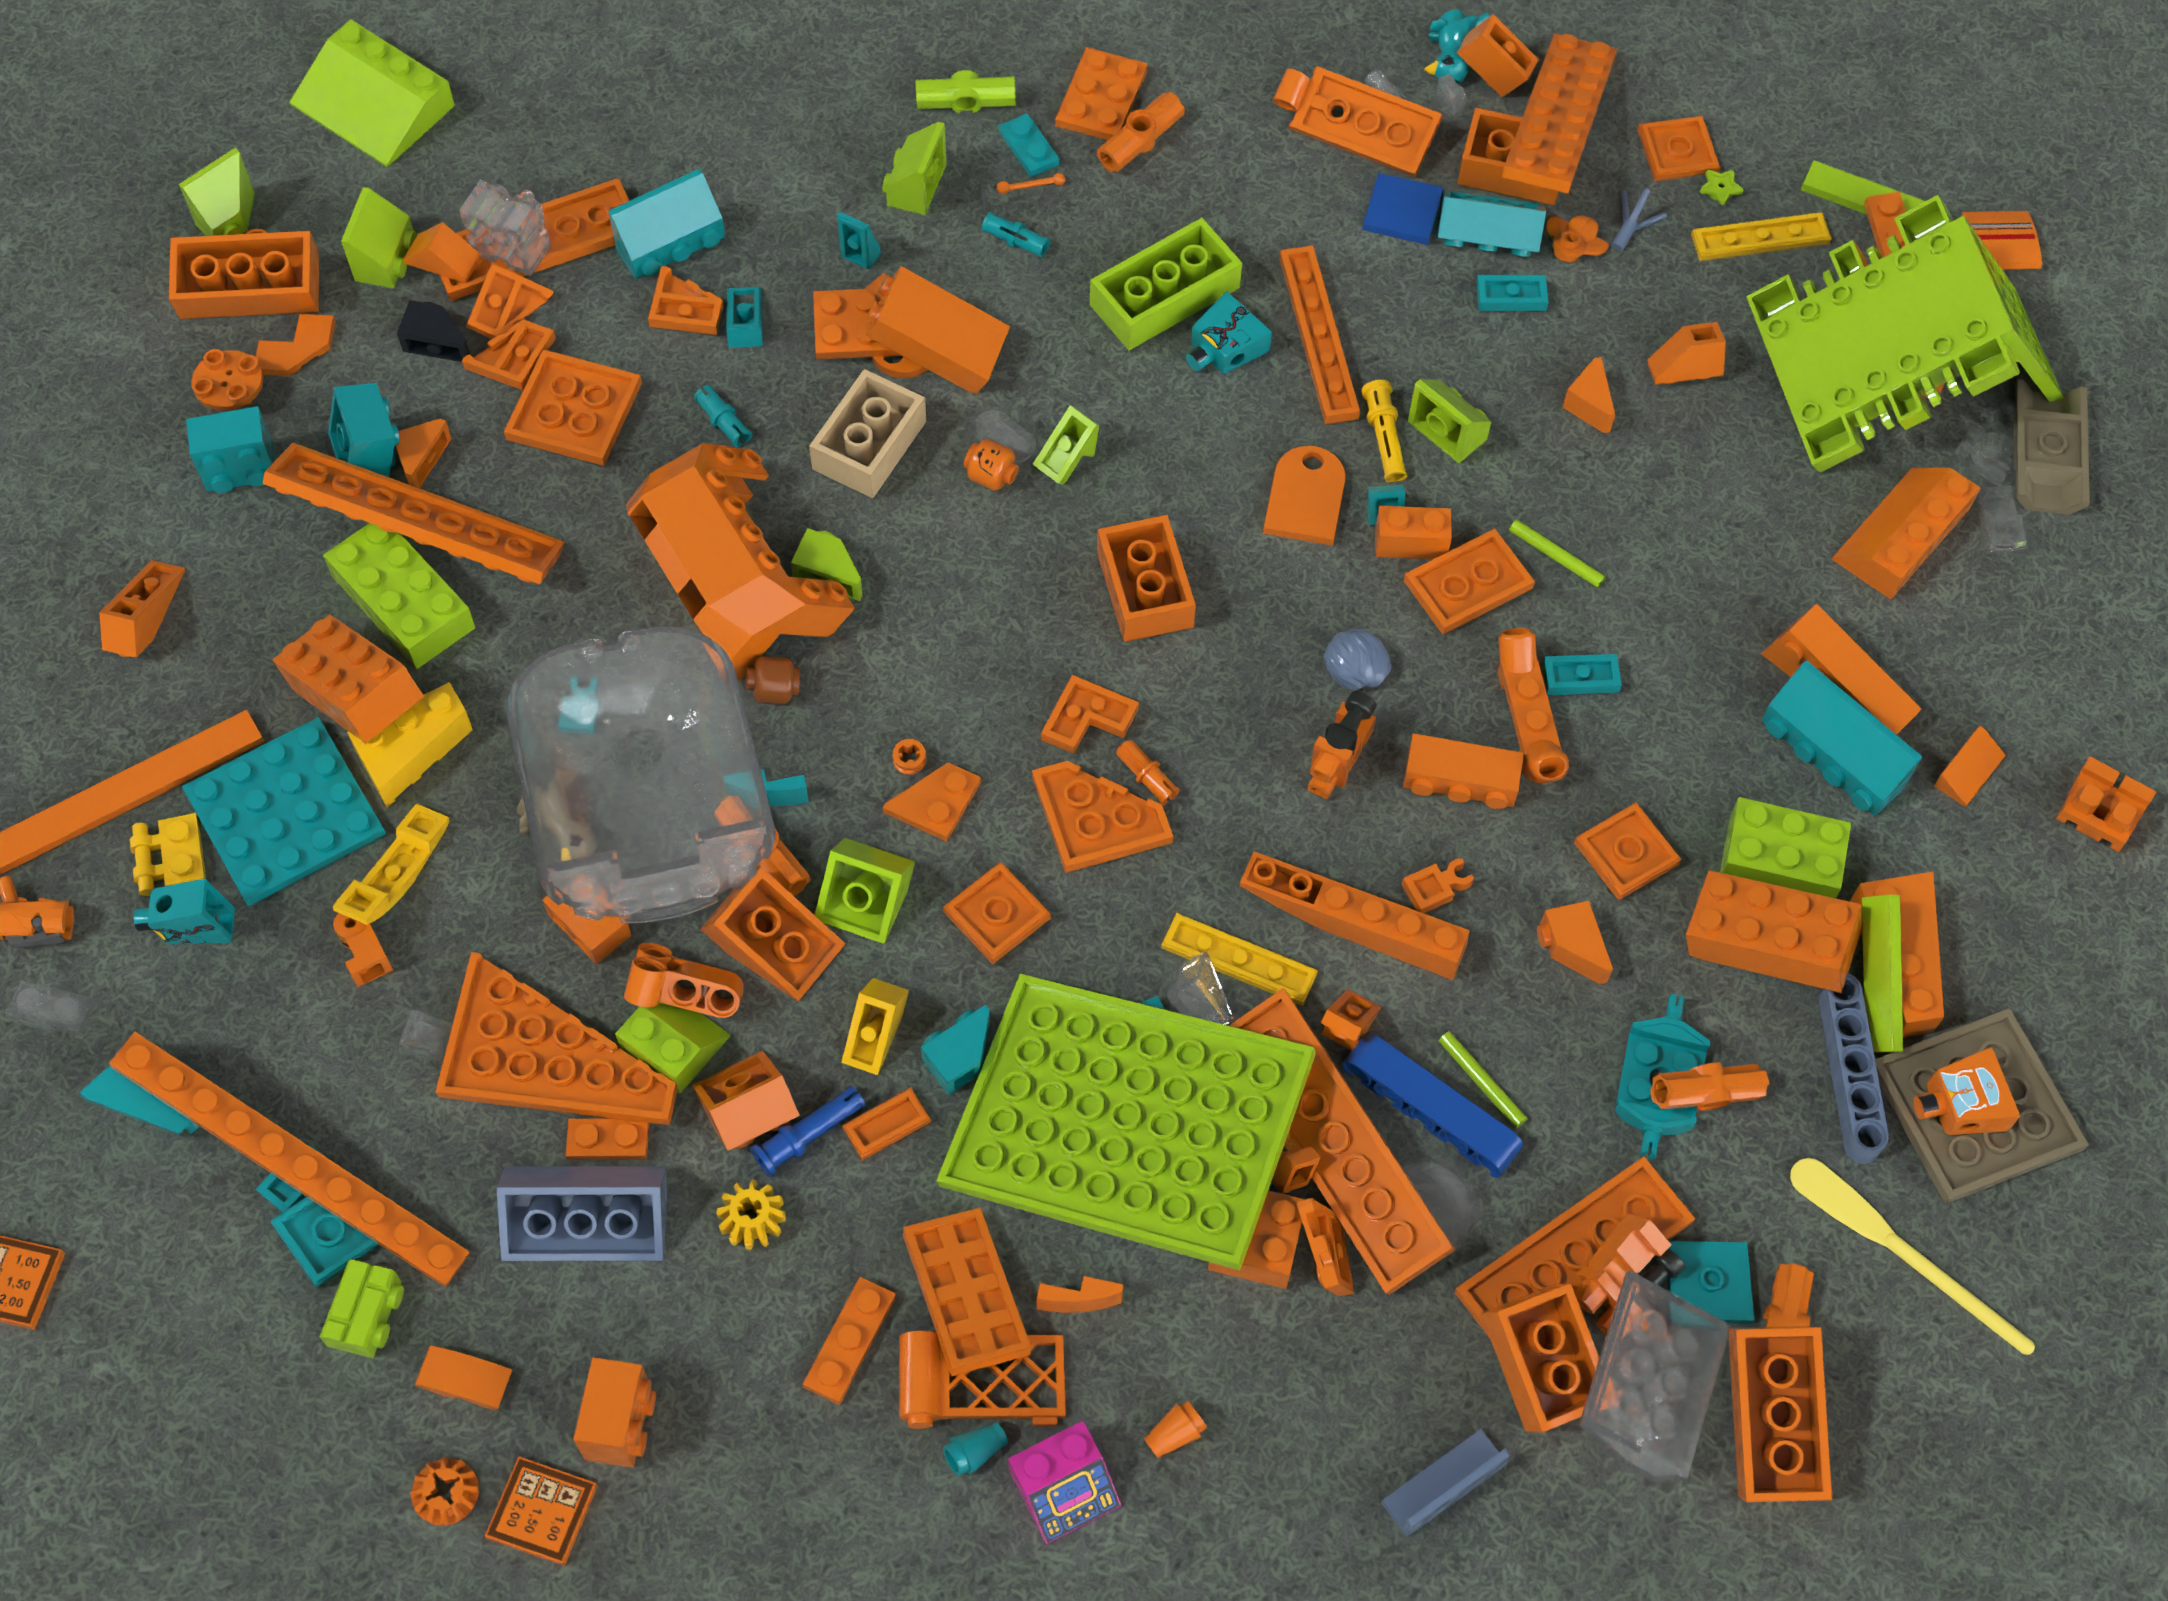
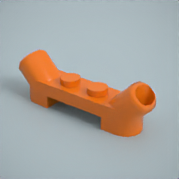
(1530, 707)

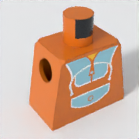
(1969, 1096)

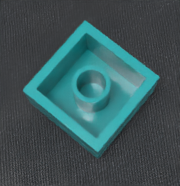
(362, 428)
(230, 448)

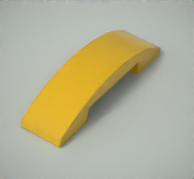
(396, 868)

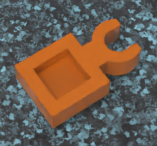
(1433, 888)

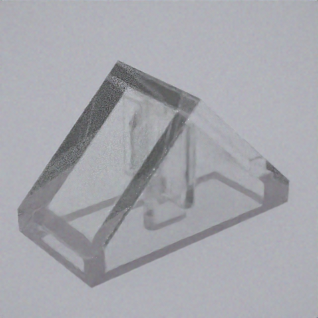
(1197, 991)

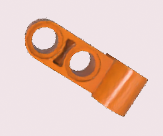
(656, 977)

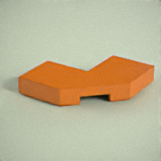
(311, 339)

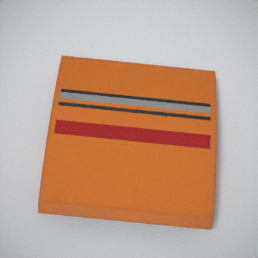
(2008, 237)

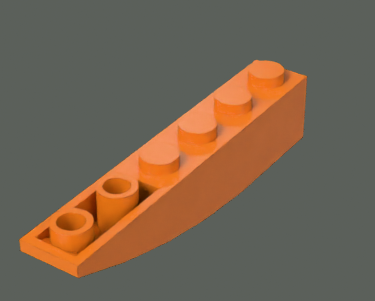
(1358, 915)

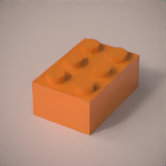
(1486, 154)
(1145, 578)
(1544, 1355)

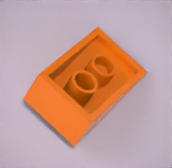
(773, 935)

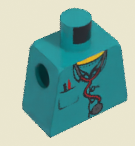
(1227, 336)
(187, 914)

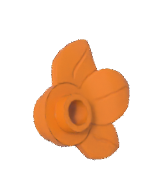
(1575, 238)

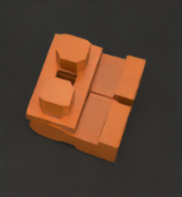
(2103, 809)

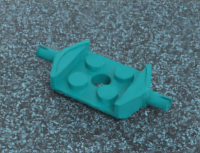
(1660, 1046)

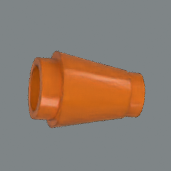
(1175, 1429)

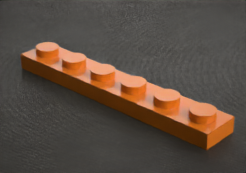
(1319, 335)

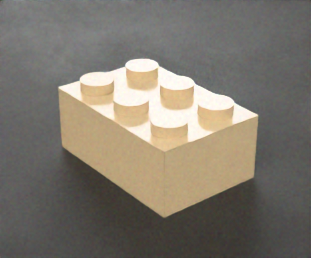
(868, 433)

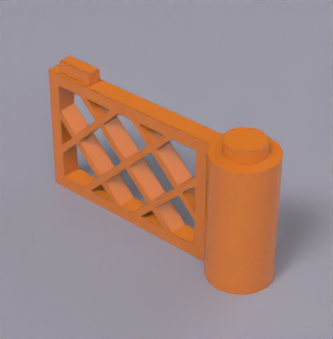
(926, 1386)

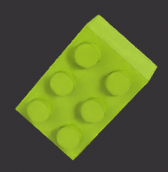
(1786, 847)

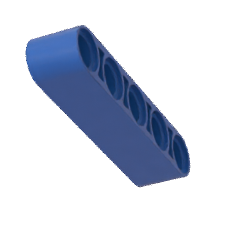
(1434, 1103)

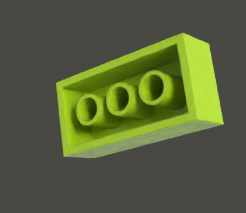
(1165, 283)
(399, 593)

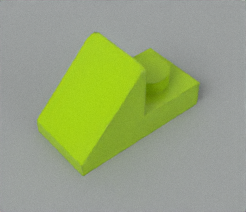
(1069, 442)

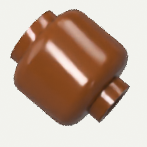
(773, 680)

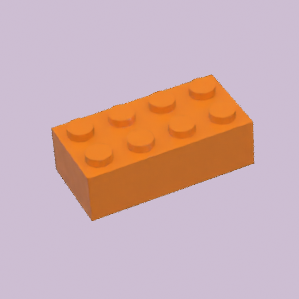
(244, 275)
(348, 678)
(1775, 931)
(1779, 1414)

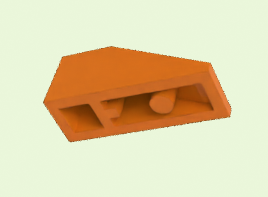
(138, 609)

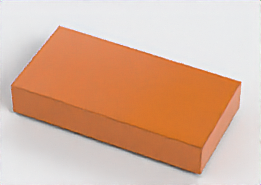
(886, 1123)

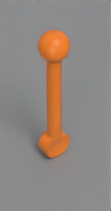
(1004, 187)

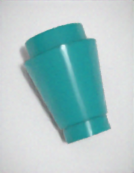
(972, 1449)

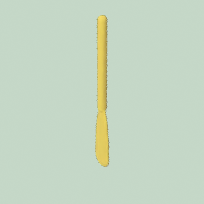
(1846, 1205)

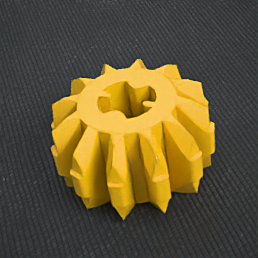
(740, 1225)

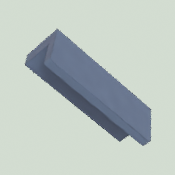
(1444, 1482)

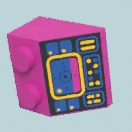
(1064, 1482)

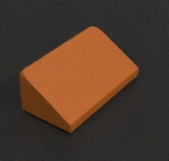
(1970, 767)

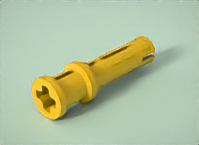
(1382, 417)

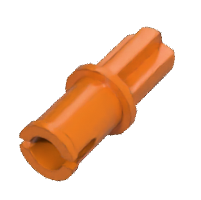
(1147, 772)

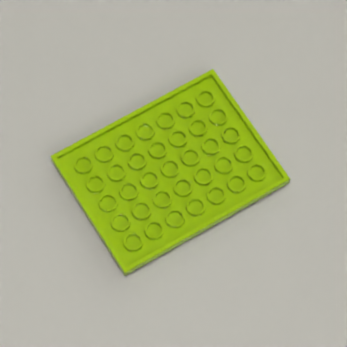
(1128, 1120)

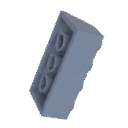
(582, 1213)

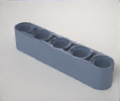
(1849, 1084)

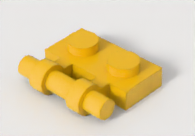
(180, 850)

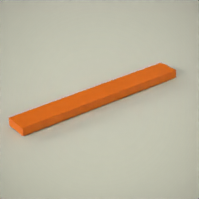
(127, 790)

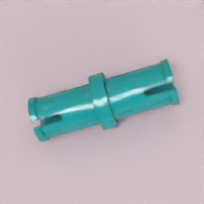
(1035, 243)
(722, 415)

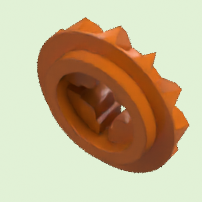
(464, 1493)

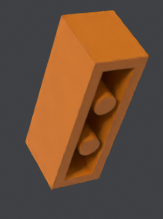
(1463, 771)

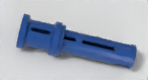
(792, 1140)

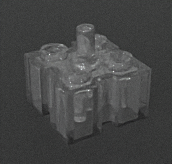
(506, 226)

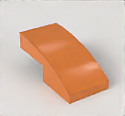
(1093, 1296)
(463, 1377)

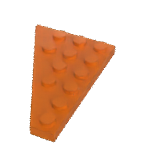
(530, 1054)

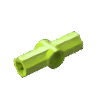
(965, 92)

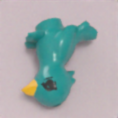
(1450, 33)

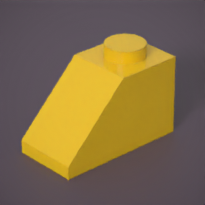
(874, 1025)

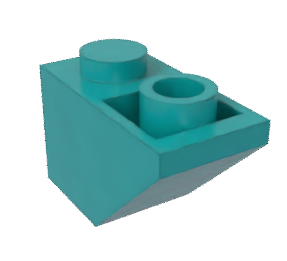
(958, 1052)

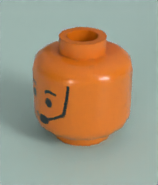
(991, 464)

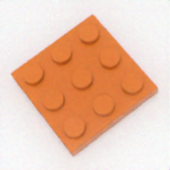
(573, 407)

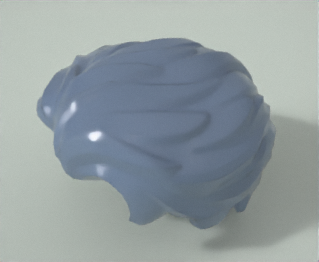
(1357, 659)

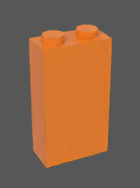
(936, 329)

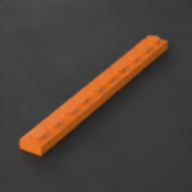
(289, 1159)

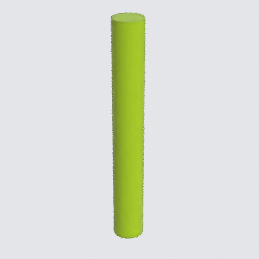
(1557, 553)
(1482, 1079)

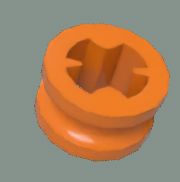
(908, 746)

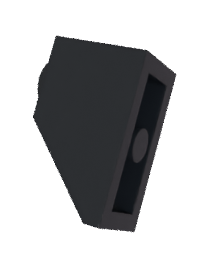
(431, 332)

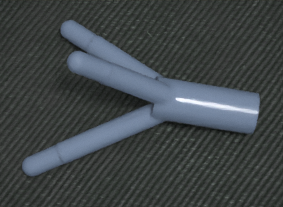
(1629, 222)

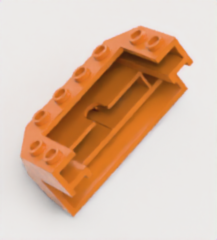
(720, 561)

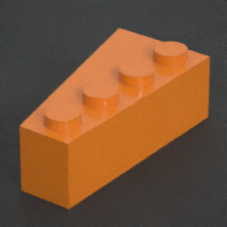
(1843, 661)

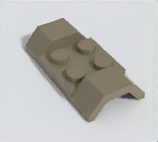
(2051, 450)

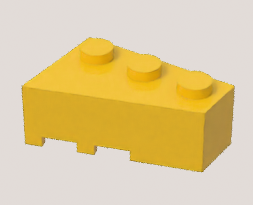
(413, 742)

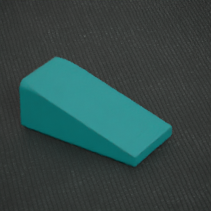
(857, 241)
(744, 319)

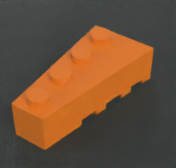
(1919, 948)

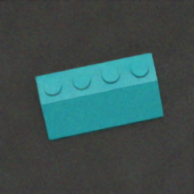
(1841, 739)

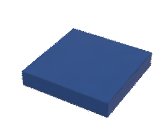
(1403, 208)

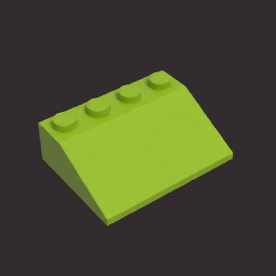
(372, 93)

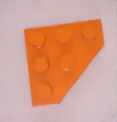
(1096, 817)

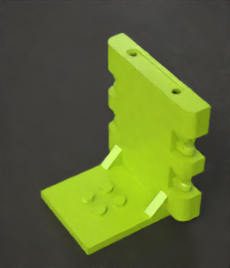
(1896, 333)

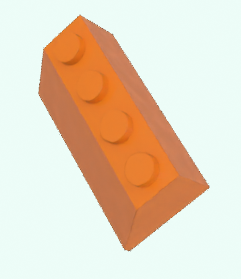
(1907, 527)

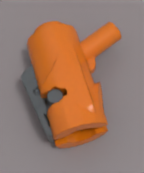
(33, 922)

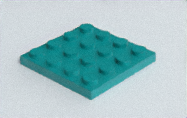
(283, 811)

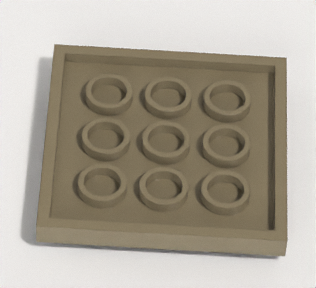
(1981, 1160)

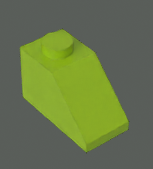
(826, 558)

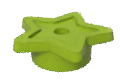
(1717, 193)

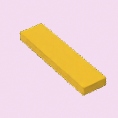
(1761, 236)
(1240, 958)

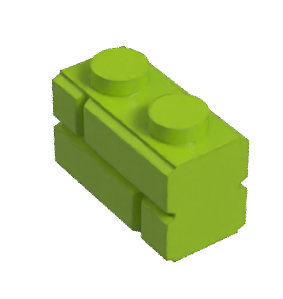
(362, 1309)

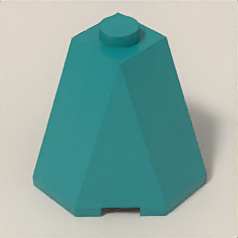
(126, 1098)

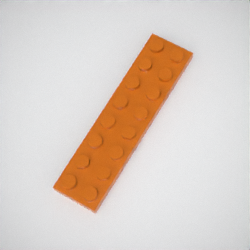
(1560, 113)
(414, 513)
(1356, 1165)

